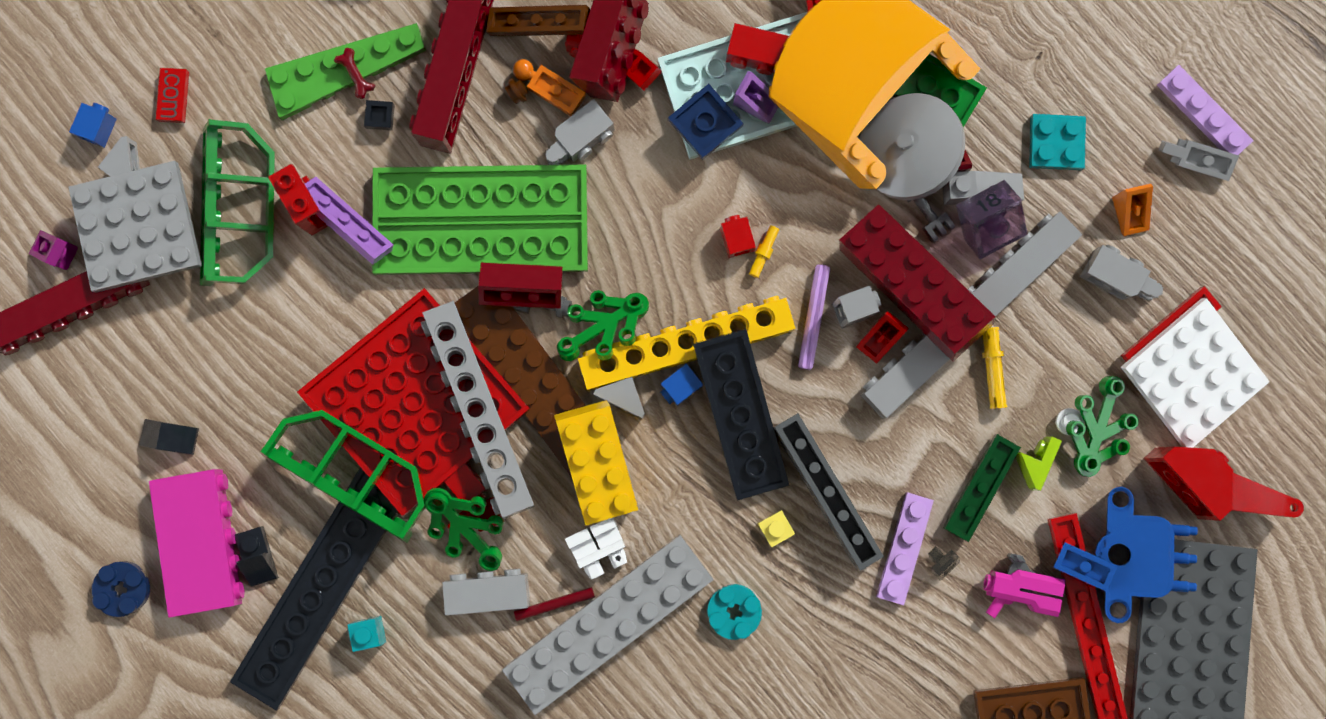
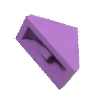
(754, 99)

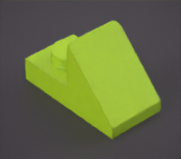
(1036, 469)

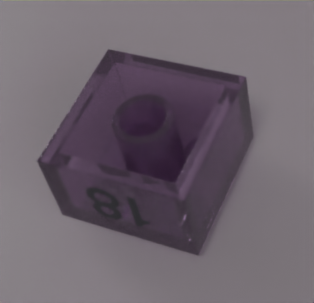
(992, 219)

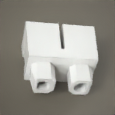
(587, 553)

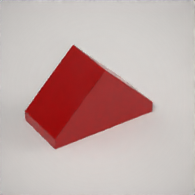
(882, 337)

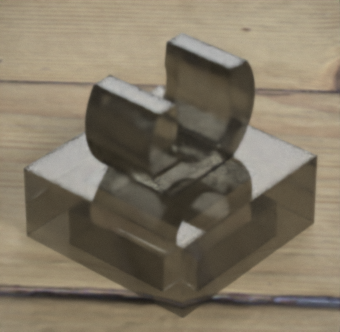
(943, 563)

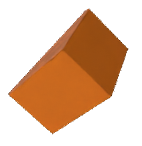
(1134, 209)

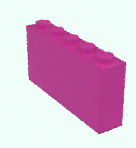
(196, 542)

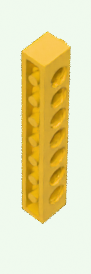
(594, 377)

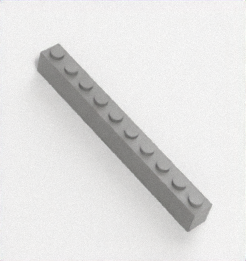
(995, 293)

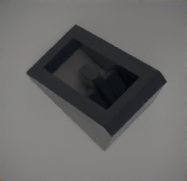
(169, 437)

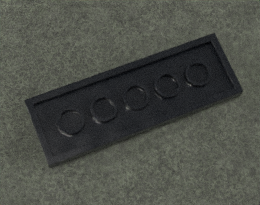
(741, 414)

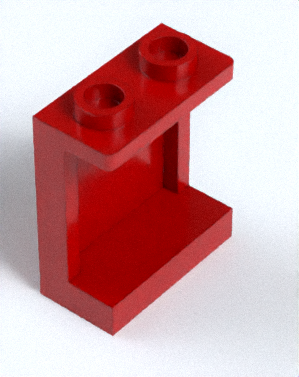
(297, 199)

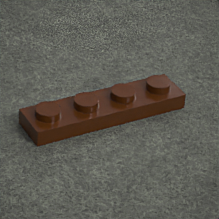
(537, 20)

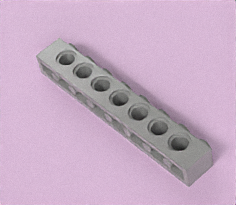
(445, 318)

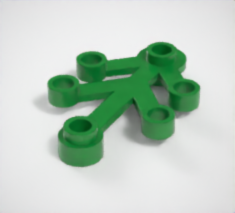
(604, 323)
(1098, 428)
(460, 524)

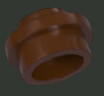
(516, 91)

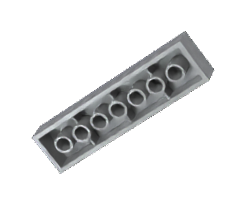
(607, 624)

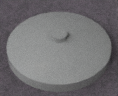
(917, 143)

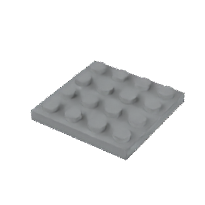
(134, 226)

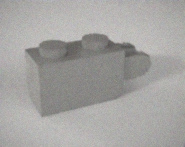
(580, 134)
(1120, 275)

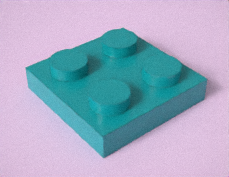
(1057, 142)

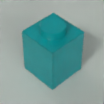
(366, 633)

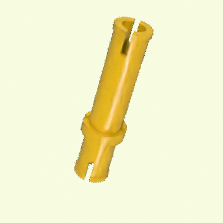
(994, 368)

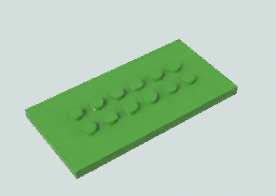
(477, 214)

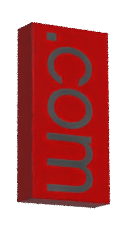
(172, 95)

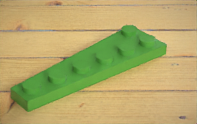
(317, 76)

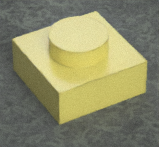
(776, 528)

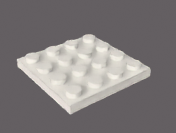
(1195, 374)

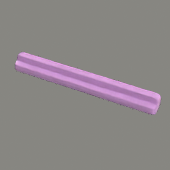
(814, 317)

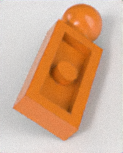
(550, 86)

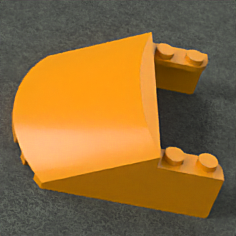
(848, 64)

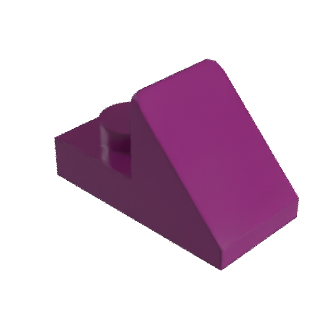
(53, 250)

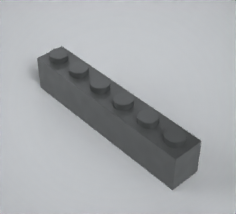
(828, 492)

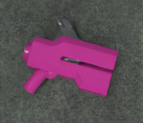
(1018, 587)

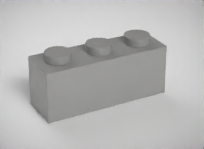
(486, 592)

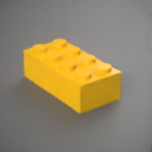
(596, 462)

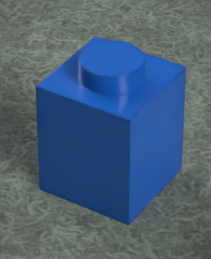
(93, 124)
(680, 385)

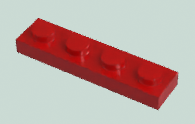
(1200, 293)

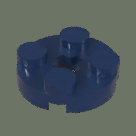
(104, 591)

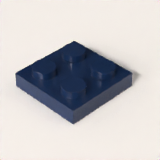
(705, 121)

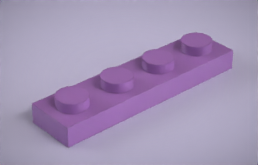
(348, 223)

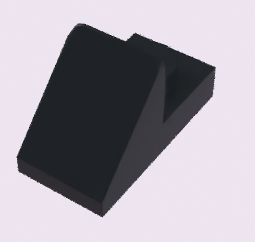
(256, 557)

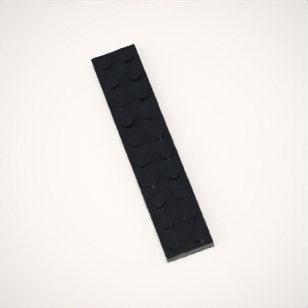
(311, 600)

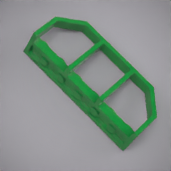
(212, 191)
(330, 485)

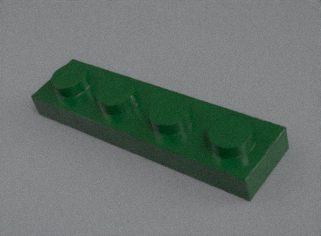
(981, 487)

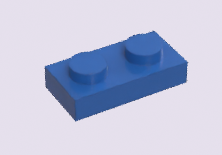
(1086, 566)

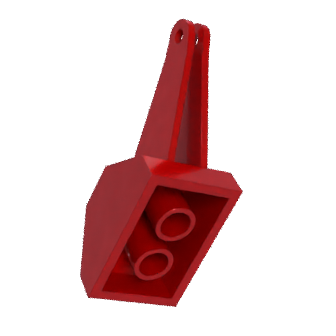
(1212, 489)

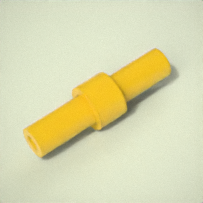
(764, 251)

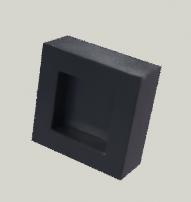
(379, 115)

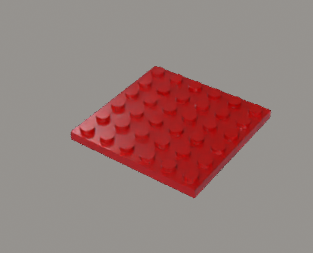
(398, 399)

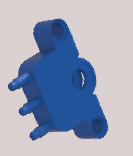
(1151, 558)

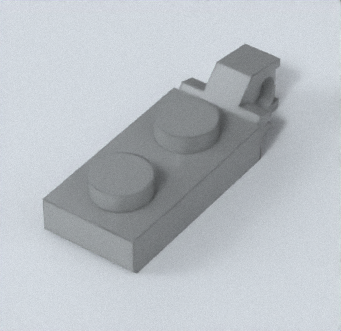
(1201, 158)

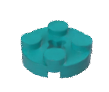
(742, 625)

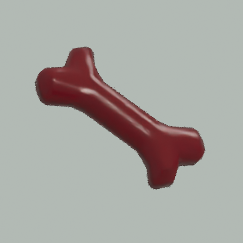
(347, 61)

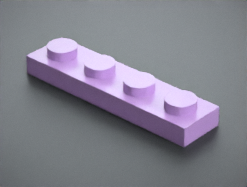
(1204, 111)
(904, 548)

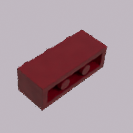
(520, 285)

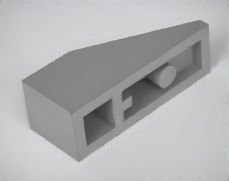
(969, 183)

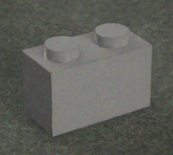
(856, 306)

